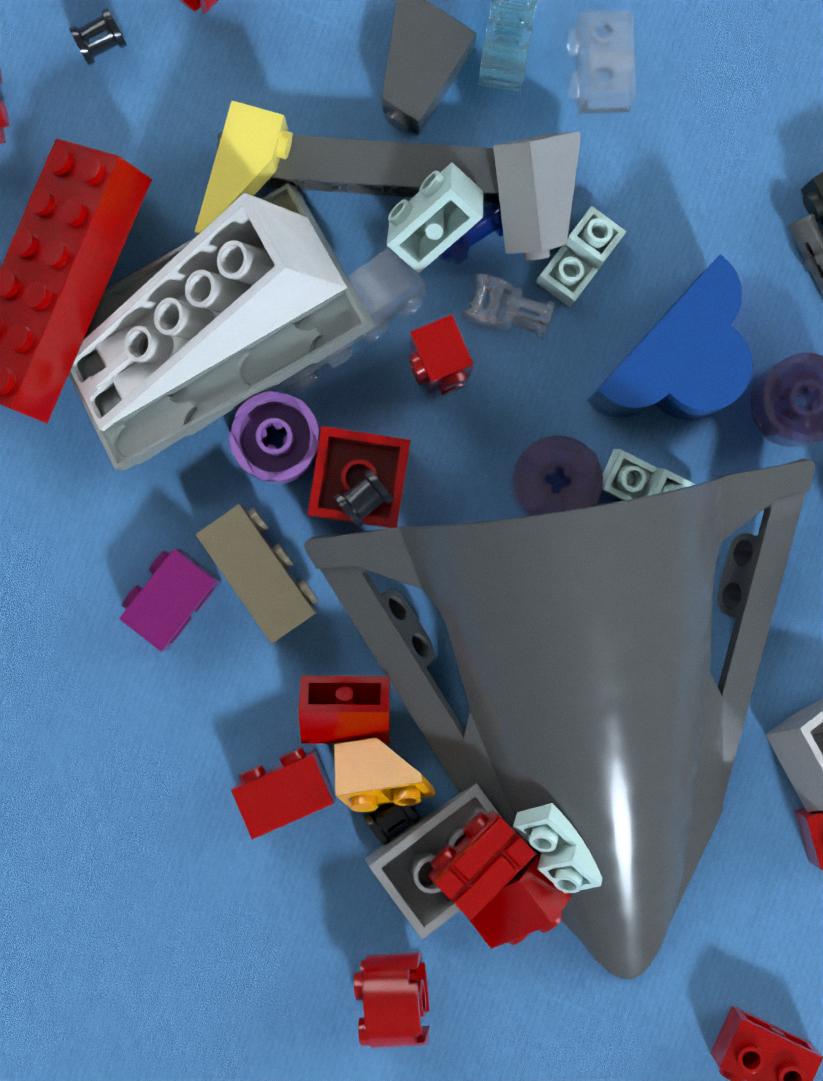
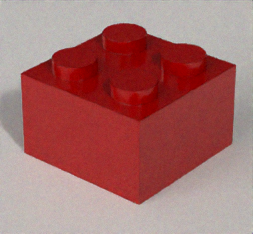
(341, 465)

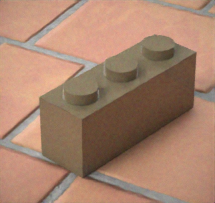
(258, 571)

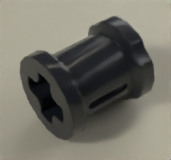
(84, 33)
(363, 498)
(389, 819)

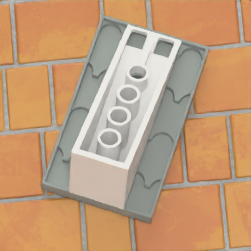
(187, 330)

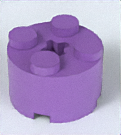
(251, 433)

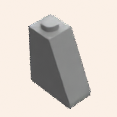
(536, 191)

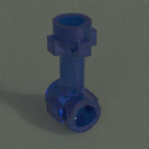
(491, 222)

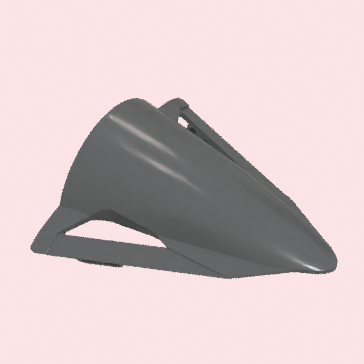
(589, 671)

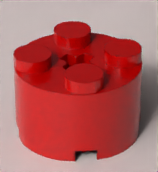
(393, 1000)

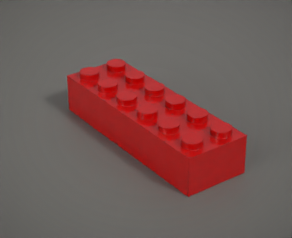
(61, 269)

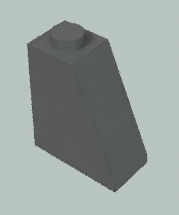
(422, 62)

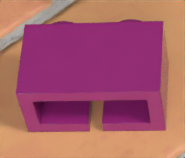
(169, 598)

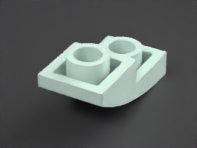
(582, 256)
(633, 478)
(563, 852)

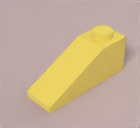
(245, 158)

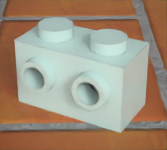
(434, 217)

